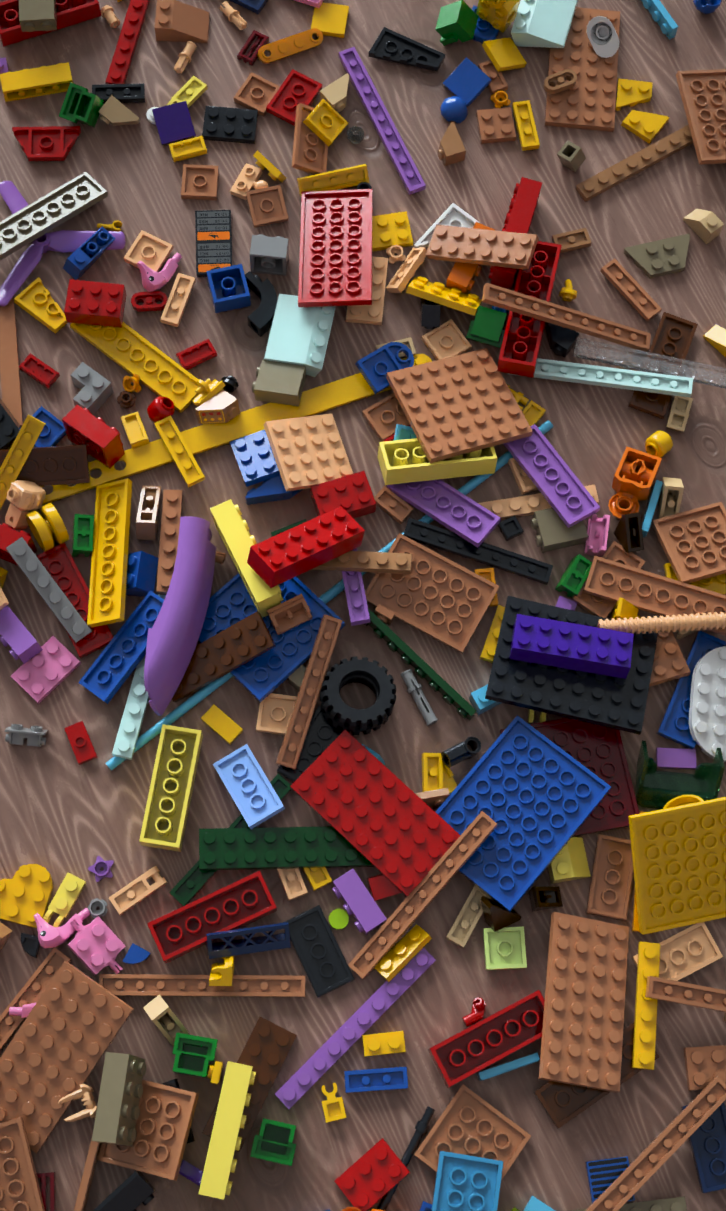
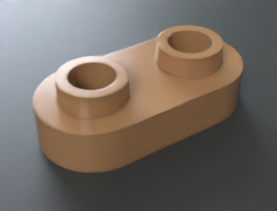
(558, 81)

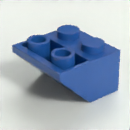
(141, 573)

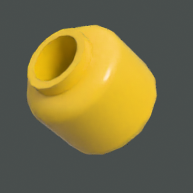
(658, 444)

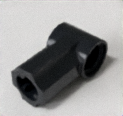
(461, 752)

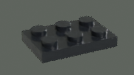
(230, 124)

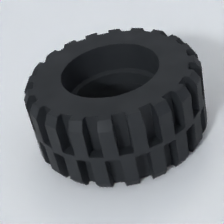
(358, 672)

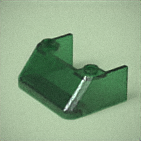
(659, 787)

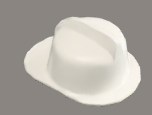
(603, 36)

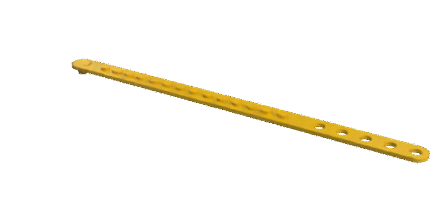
(218, 434)

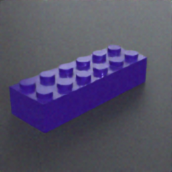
(571, 646)

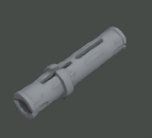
(419, 697)

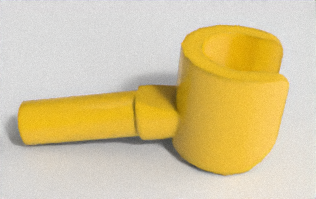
(116, 223)

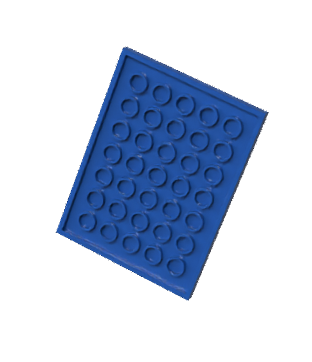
(536, 800)

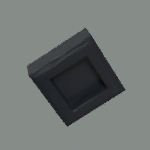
(510, 528)

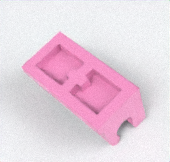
(597, 535)

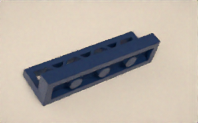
(250, 943)

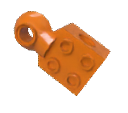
(633, 481)

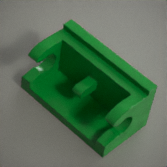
(82, 535)
(574, 575)

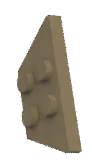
(660, 256)

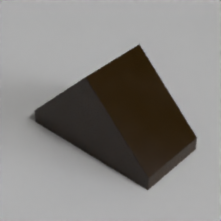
(630, 532)
(545, 898)
(496, 915)

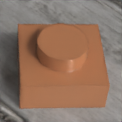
(384, 614)

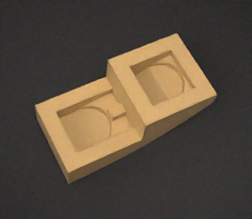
(679, 413)

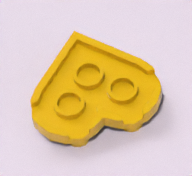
(25, 895)

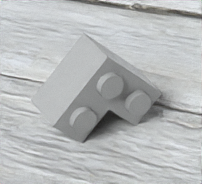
(93, 388)

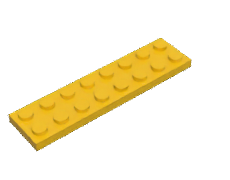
(142, 358)
(110, 553)

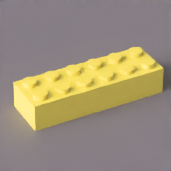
(406, 462)
(238, 540)
(171, 788)
(225, 1131)

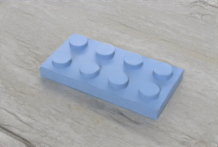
(249, 786)

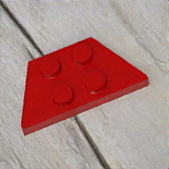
(46, 143)

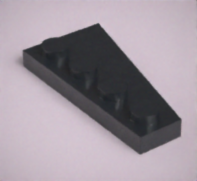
(403, 50)

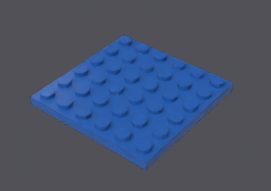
(292, 647)

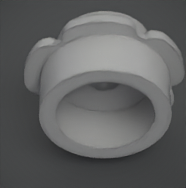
(98, 903)

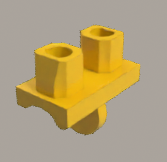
(207, 390)

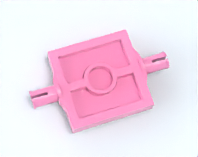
(96, 945)

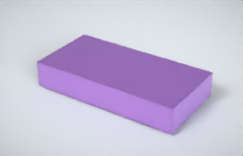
(676, 758)

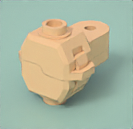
(23, 499)

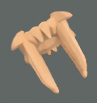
(88, 1099)

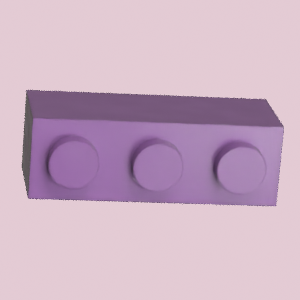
(16, 635)
(358, 902)

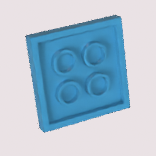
(466, 1183)

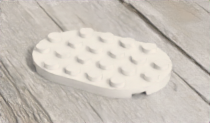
(708, 702)

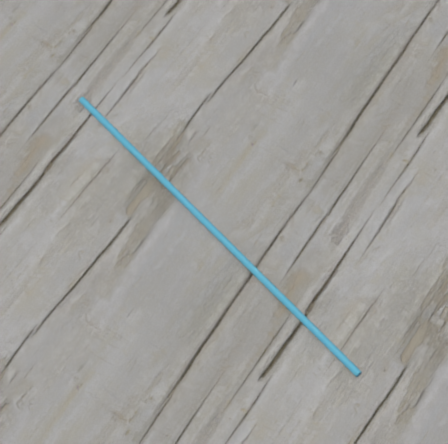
(326, 597)

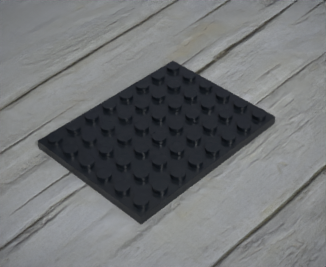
(568, 692)

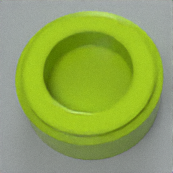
(338, 919)

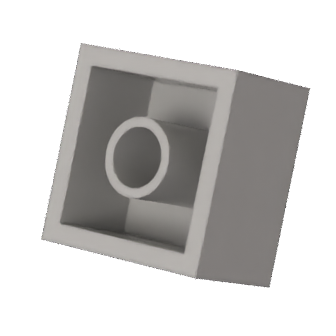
(269, 255)

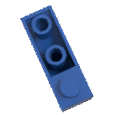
(88, 253)
(269, 491)

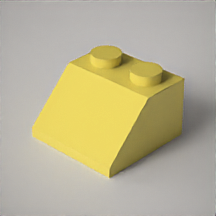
(570, 862)

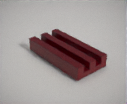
(246, 58)
(52, 1188)

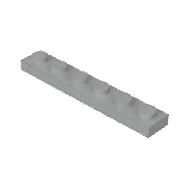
(48, 589)

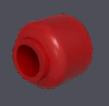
(160, 408)

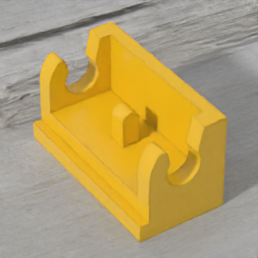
(222, 973)

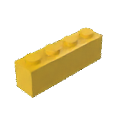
(36, 81)

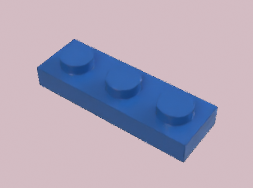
(376, 1079)

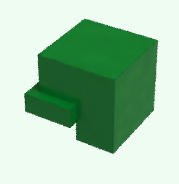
(456, 22)
(81, 106)
(487, 327)
(193, 1054)
(275, 1142)

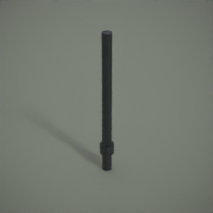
(421, 1128)

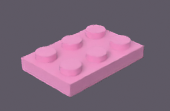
(45, 670)

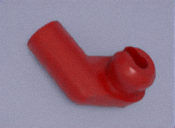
(477, 1012)

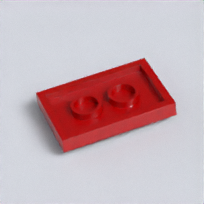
(294, 90)
(372, 1176)

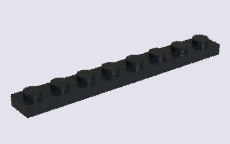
(484, 553)

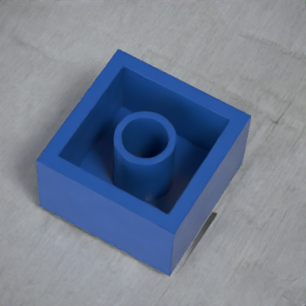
(228, 288)

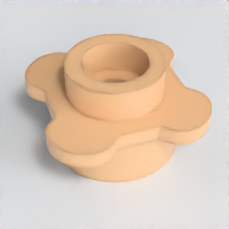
(395, 249)

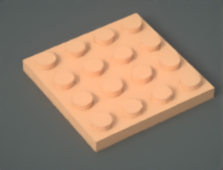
(307, 450)

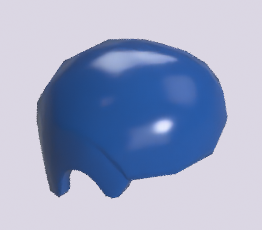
(707, 6)
(454, 109)

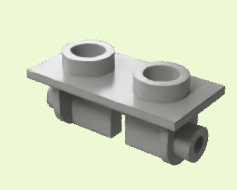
(18, 733)

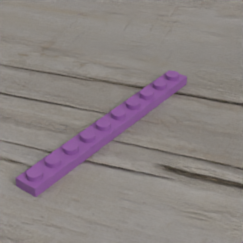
(382, 121)
(353, 1029)

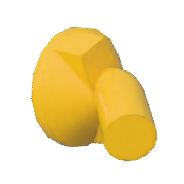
(568, 293)

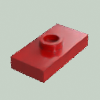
(196, 354)
(39, 371)
(80, 742)

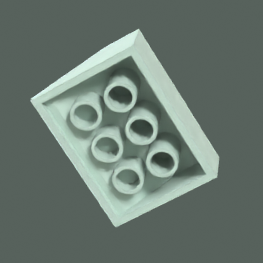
(543, 23)
(299, 334)

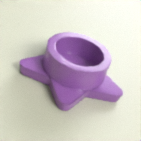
(96, 868)

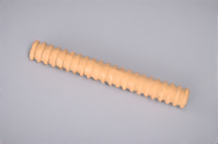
(666, 623)

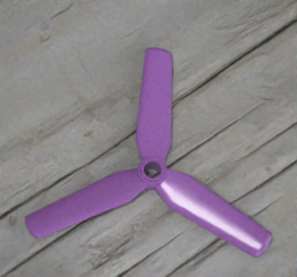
(57, 241)

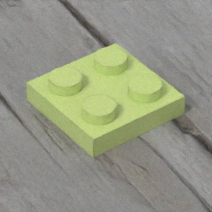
(505, 948)

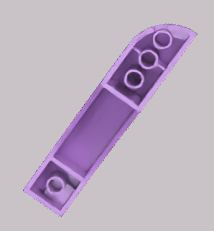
(182, 613)

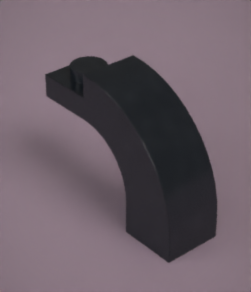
(261, 319)

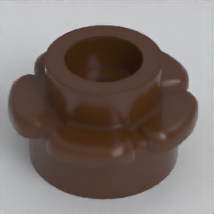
(126, 403)

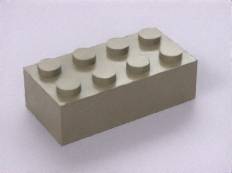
(119, 1099)

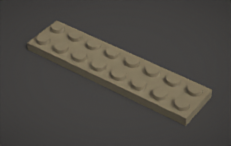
(49, 213)

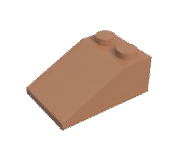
(180, 22)

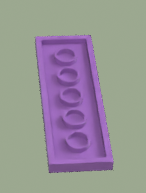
(553, 477)
(449, 508)

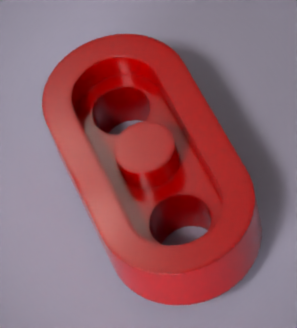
(149, 300)

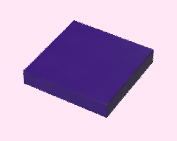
(173, 122)

